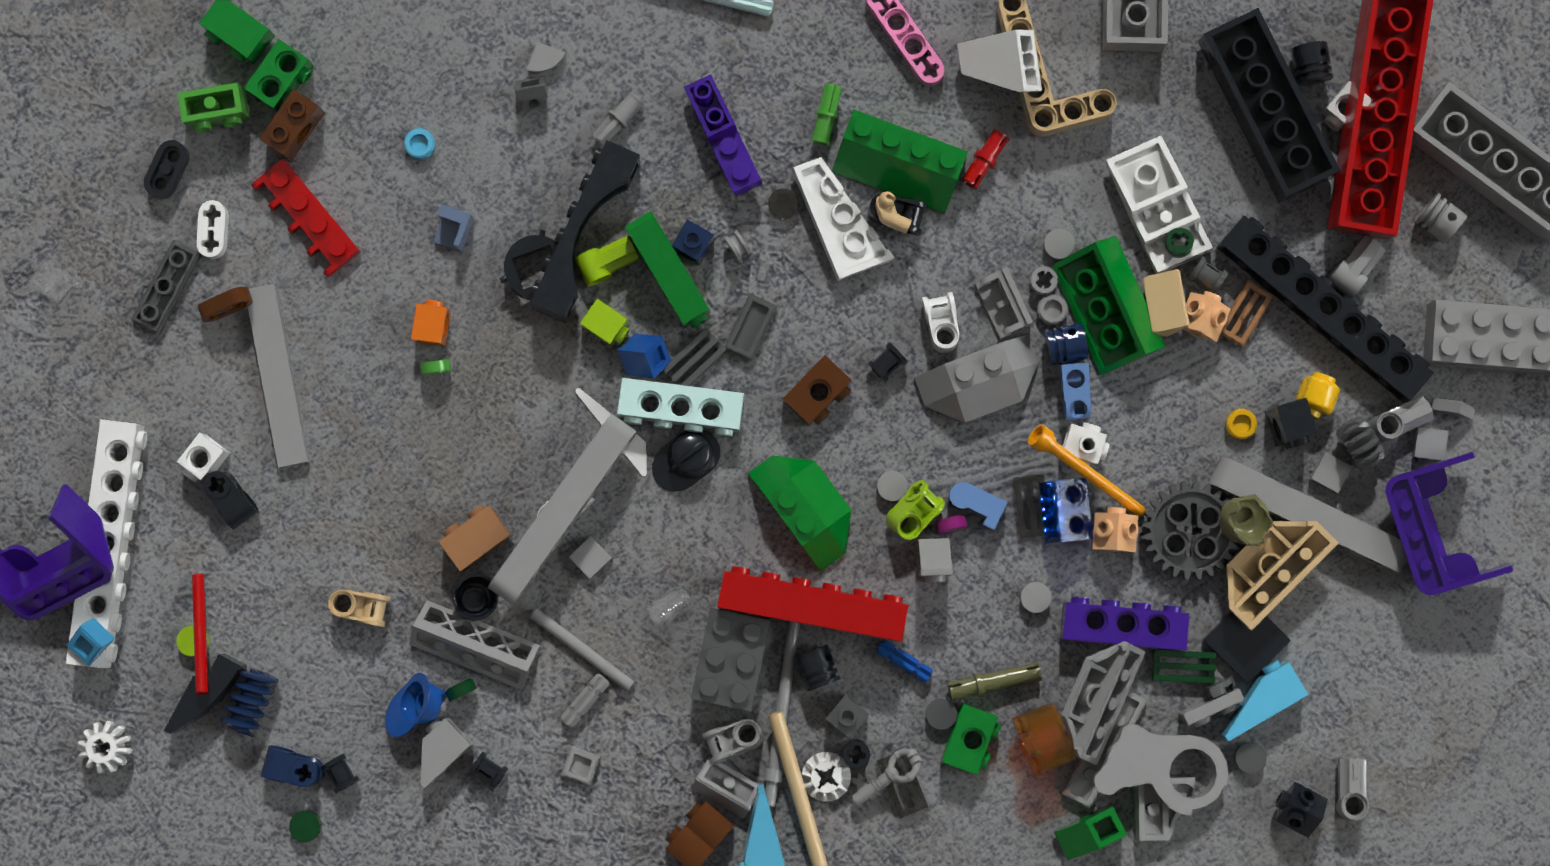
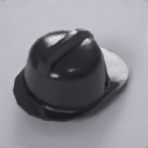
(685, 460)

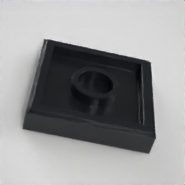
(1245, 649)

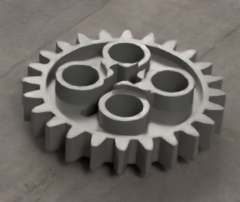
(1163, 526)

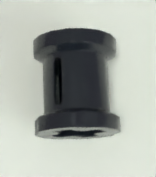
(887, 362)
(862, 761)
(487, 771)
(340, 773)

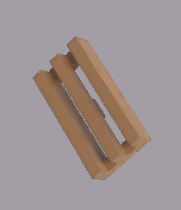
(1231, 335)

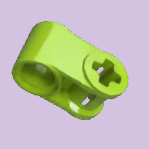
(916, 509)

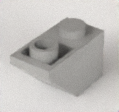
(934, 559)

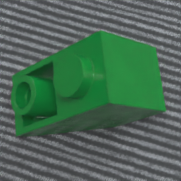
(1090, 832)

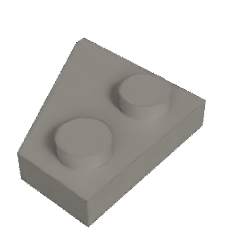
(1152, 816)

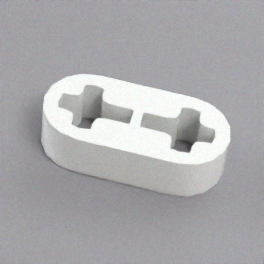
(205, 228)

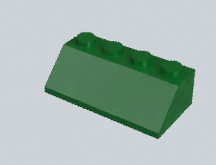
(899, 161)
(1107, 305)

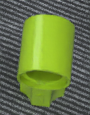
(598, 263)

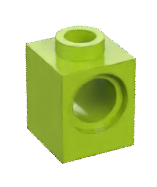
(605, 323)

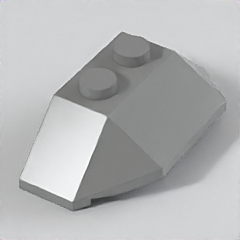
(980, 380)
(1099, 698)

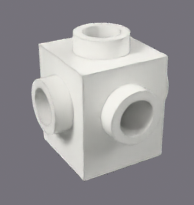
(1091, 434)

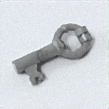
(890, 775)

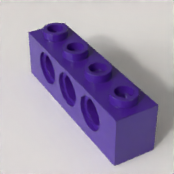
(1173, 634)

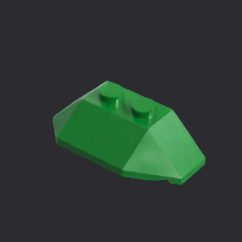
(806, 505)

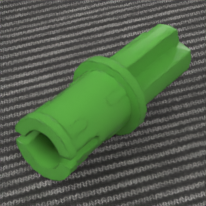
(826, 114)

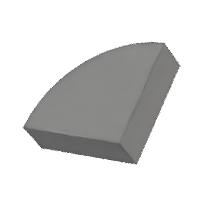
(544, 59)
(1453, 408)

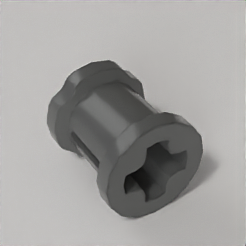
(1207, 275)

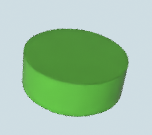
(435, 367)

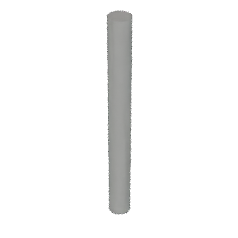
(582, 649)

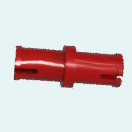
(985, 159)

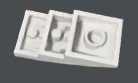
(1157, 202)

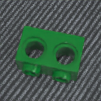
(272, 72)

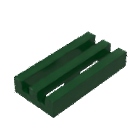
(1210, 667)

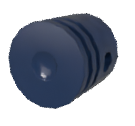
(1066, 344)

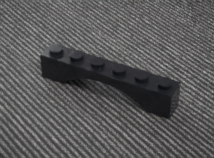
(610, 177)

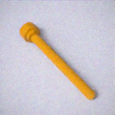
(1044, 440)

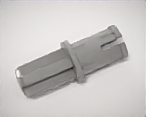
(617, 119)

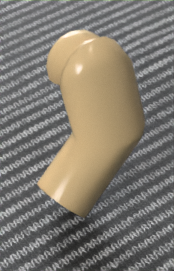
(888, 214)

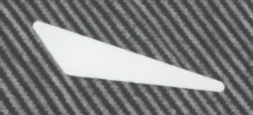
(637, 448)

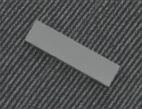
(1080, 784)

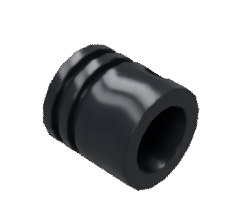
(1312, 63)
(817, 667)

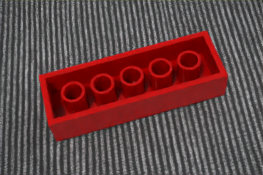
(813, 605)

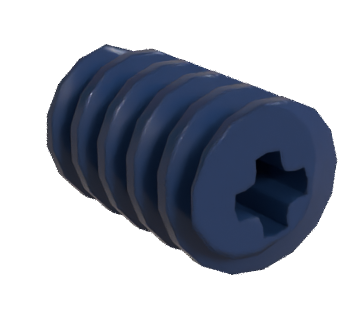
(249, 701)

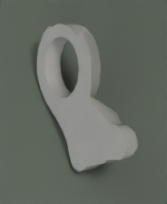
(1146, 758)

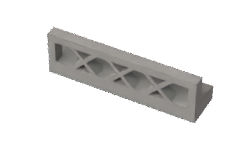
(470, 649)

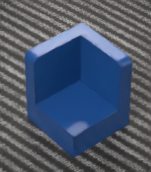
(644, 355)

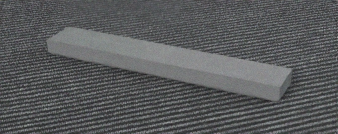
(277, 377)

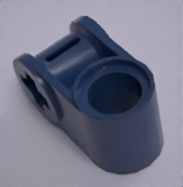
(287, 765)

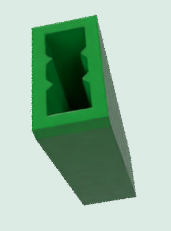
(668, 270)

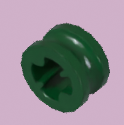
(1179, 233)

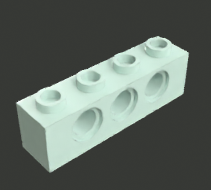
(635, 391)

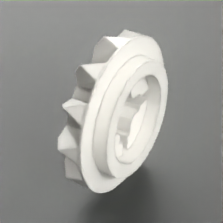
(828, 791)

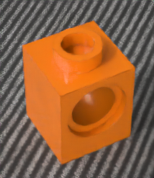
(431, 323)

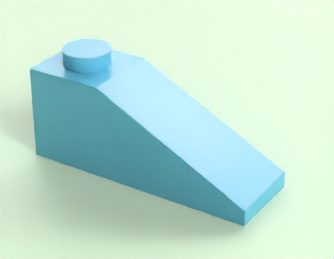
(1266, 697)
(762, 842)

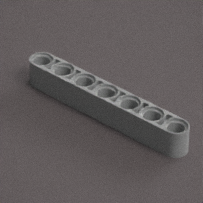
(1292, 505)
(562, 509)

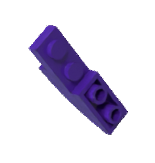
(723, 135)

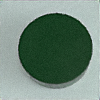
(460, 689)
(305, 826)

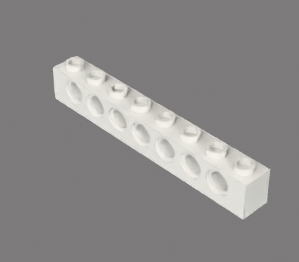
(102, 497)

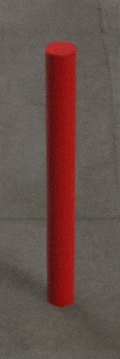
(199, 628)

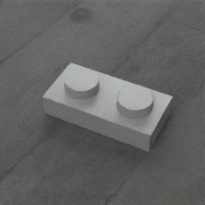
(1199, 714)

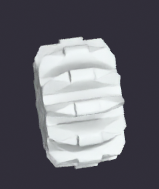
(100, 736)

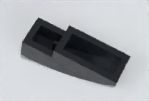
(192, 707)

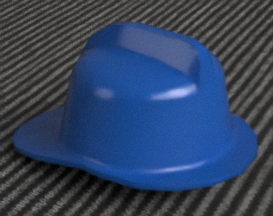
(414, 704)

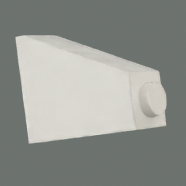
(1003, 60)

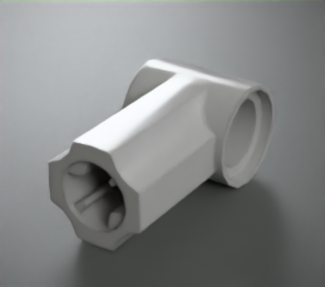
(1351, 273)
(1403, 418)
(1352, 784)

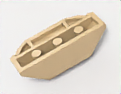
(1267, 573)

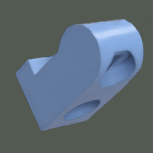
(1075, 390)
(969, 497)

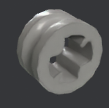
(737, 245)
(1052, 283)

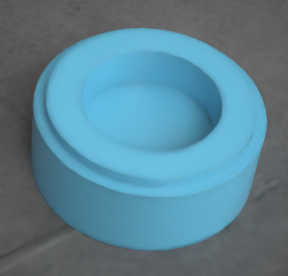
(419, 144)

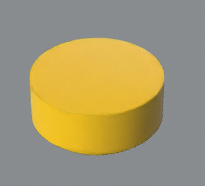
(1241, 424)

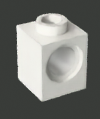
(1334, 118)
(215, 453)

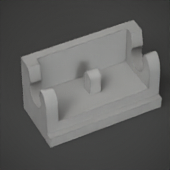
(1003, 303)

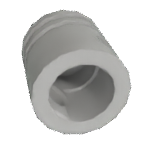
(1441, 218)

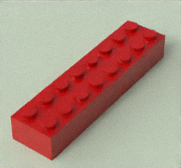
(1379, 141)

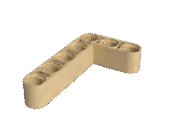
(1045, 104)

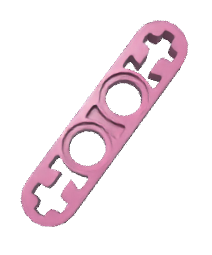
(901, 36)

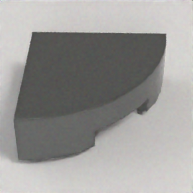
(1220, 687)

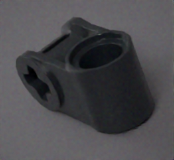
(904, 208)
(232, 503)

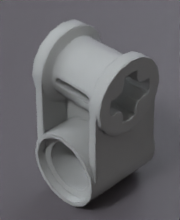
(730, 740)

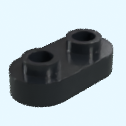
(163, 168)

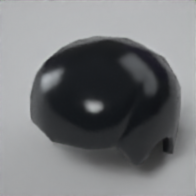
(473, 598)

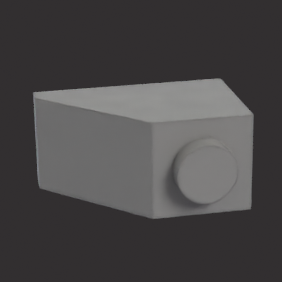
(441, 749)

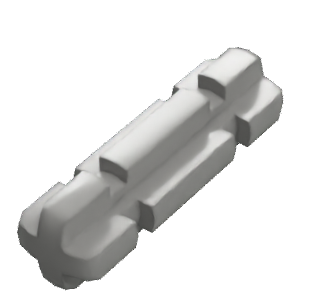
(584, 700)

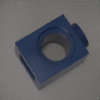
(693, 242)

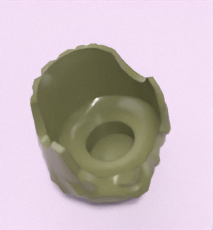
(1245, 520)

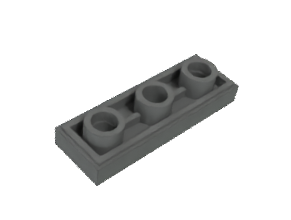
(158, 304)

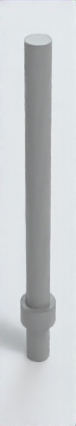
(773, 774)

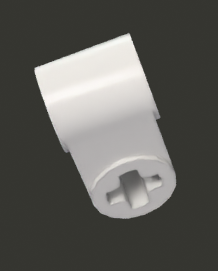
(941, 316)

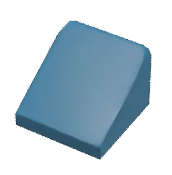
(90, 641)

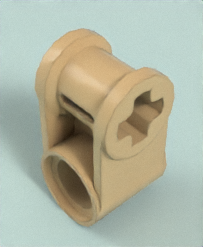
(361, 607)

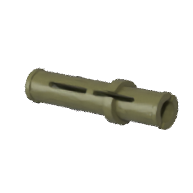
(994, 681)

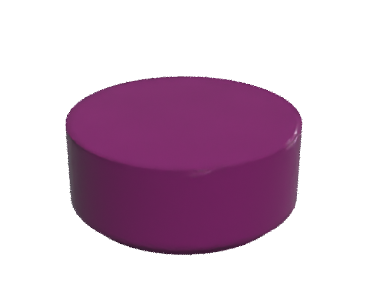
(951, 524)

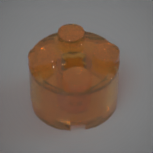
(1044, 738)

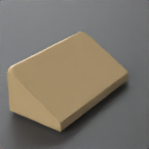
(1166, 303)

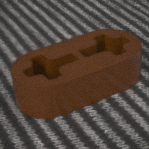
(225, 304)

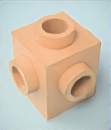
(1206, 315)
(1115, 531)

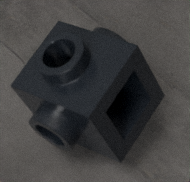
(1300, 809)

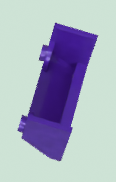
(1420, 536)
(45, 582)

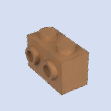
(475, 537)

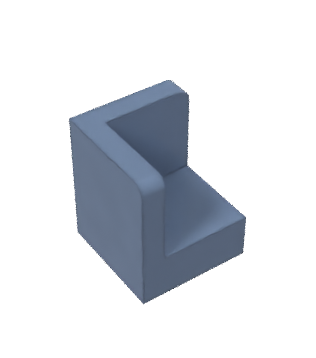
(453, 228)

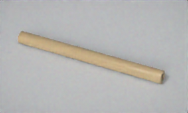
(797, 789)

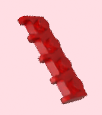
(308, 215)

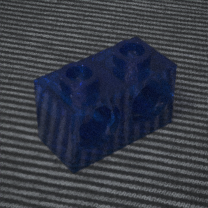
(1058, 510)

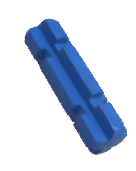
(904, 661)

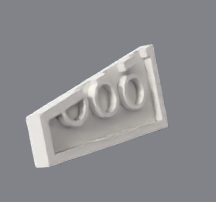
(838, 221)

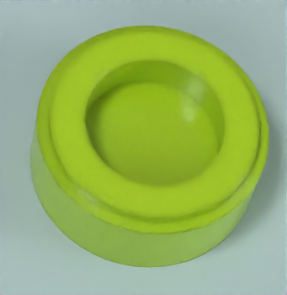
(185, 641)

